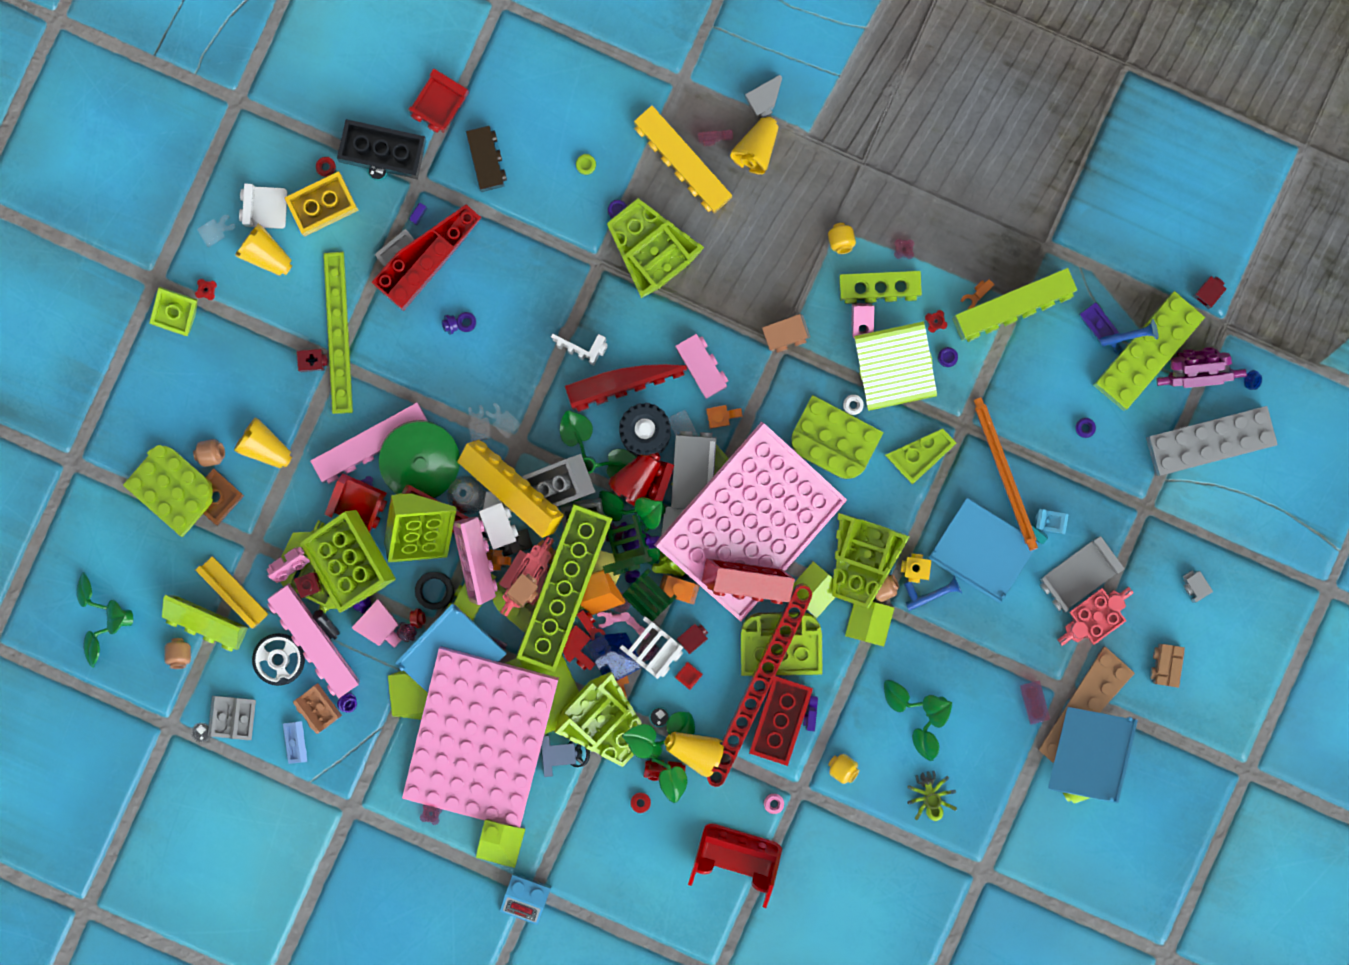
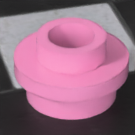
(774, 810)

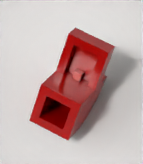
(575, 643)

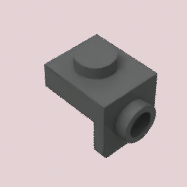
(522, 543)

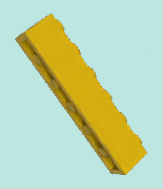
(682, 159)
(510, 488)

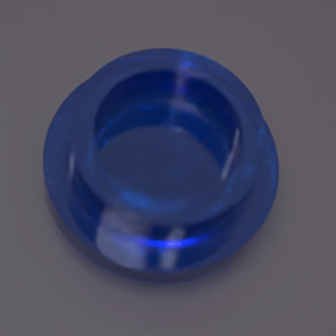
(1253, 380)

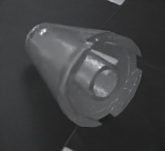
(475, 494)

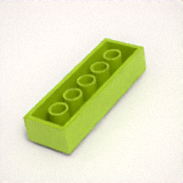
(1014, 304)
(1147, 356)

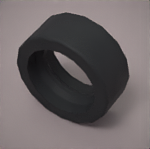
(419, 592)

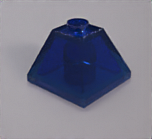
(610, 657)

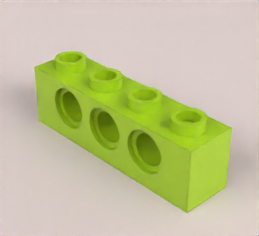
(911, 279)

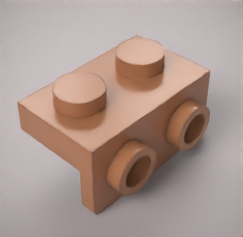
(317, 709)

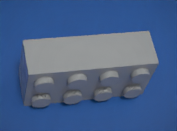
(562, 481)

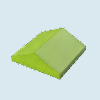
(173, 311)
(820, 585)
(870, 623)

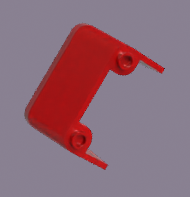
(740, 854)

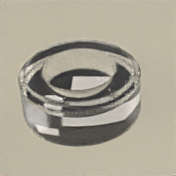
(200, 732)

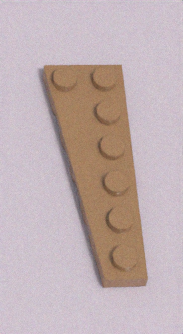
(1095, 691)

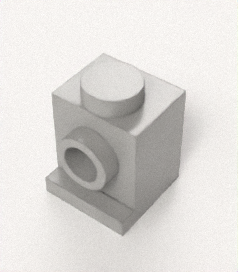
(1196, 585)

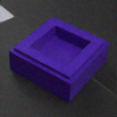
(418, 213)

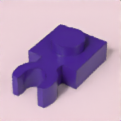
(810, 719)

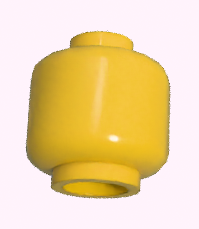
(841, 238)
(843, 768)

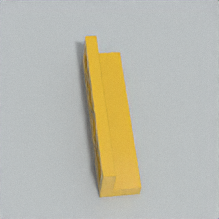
(232, 592)

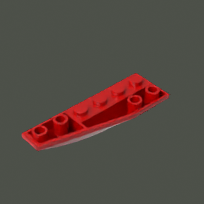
(421, 259)
(618, 382)

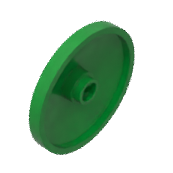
(419, 456)

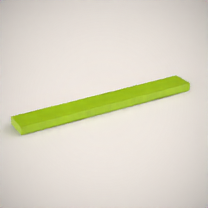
(338, 333)

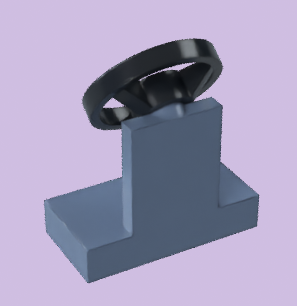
(561, 755)

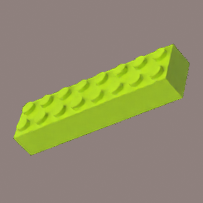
(564, 587)

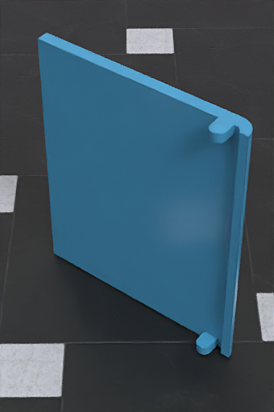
(982, 550)
(451, 631)
(1093, 754)

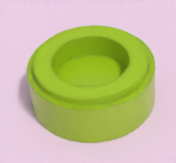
(586, 164)

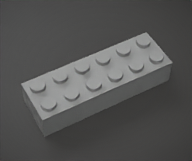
(1211, 441)

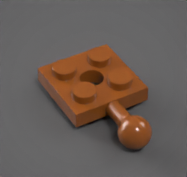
(228, 497)

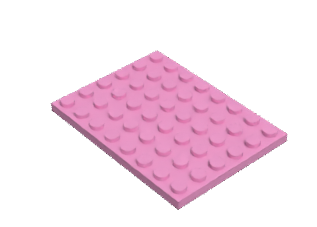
(752, 512)
(479, 737)

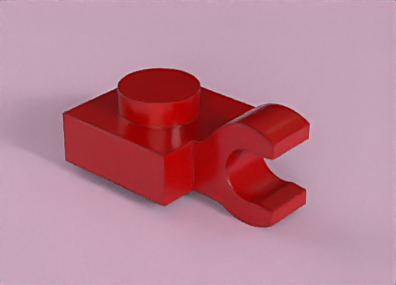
(588, 620)

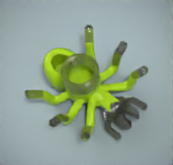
(931, 800)

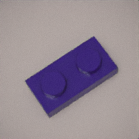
(1098, 322)

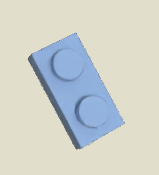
(295, 742)

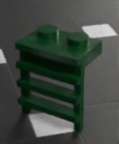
(629, 559)
(647, 597)

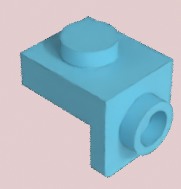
(1051, 521)

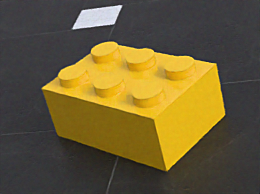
(321, 204)

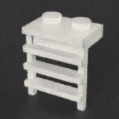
(598, 348)
(660, 663)

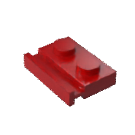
(660, 482)

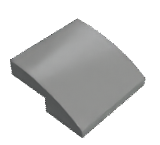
(231, 717)

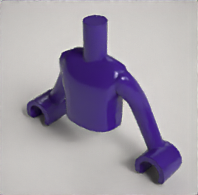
(630, 576)

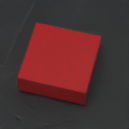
(688, 675)

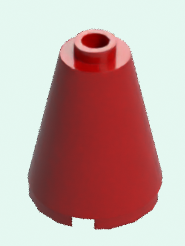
(636, 477)

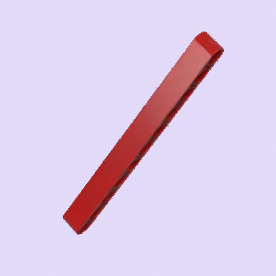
(767, 677)

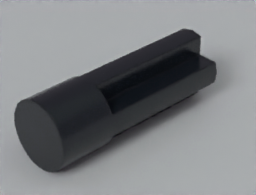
(326, 624)

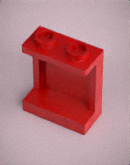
(438, 102)
(356, 495)

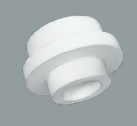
(848, 409)

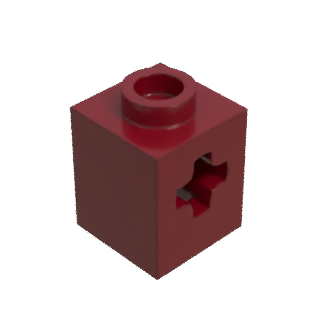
(1210, 291)
(305, 355)
(308, 585)
(693, 638)

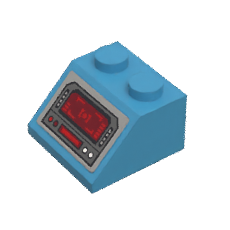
(525, 898)

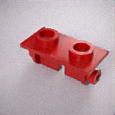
(653, 769)

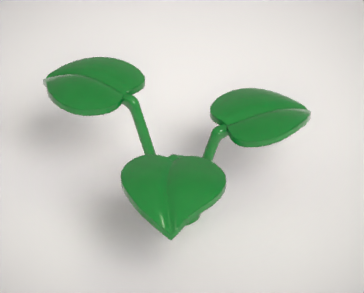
(578, 428)
(648, 510)
(115, 619)
(936, 708)
(642, 745)

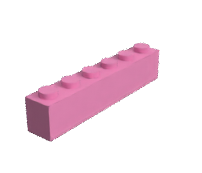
(361, 447)
(313, 640)

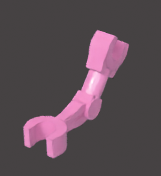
(623, 617)

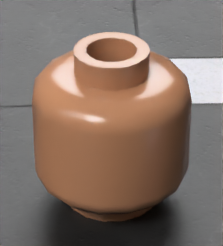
(209, 452)
(888, 589)
(177, 653)

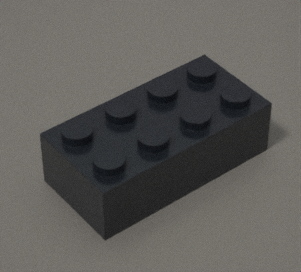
(381, 149)

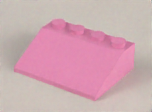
(474, 560)

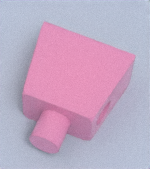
(862, 315)
(378, 625)

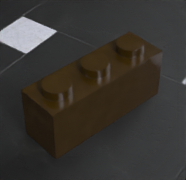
(486, 158)

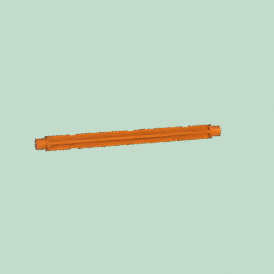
(1005, 474)

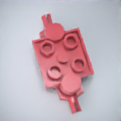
(531, 563)
(1096, 616)

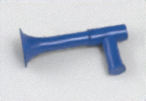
(1113, 340)
(917, 601)

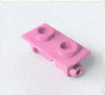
(280, 571)

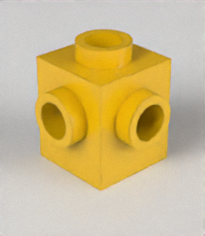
(922, 573)

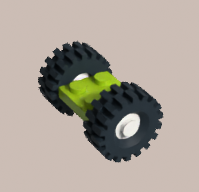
(645, 429)

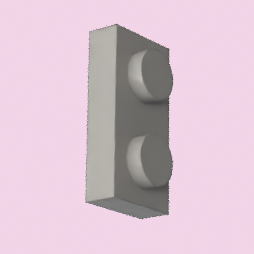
(395, 245)

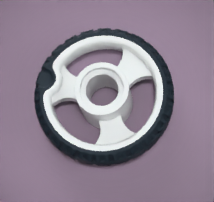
(261, 654)

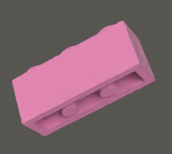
(702, 366)

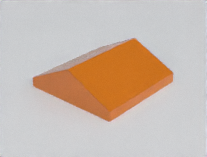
(601, 593)

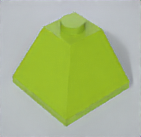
(500, 843)

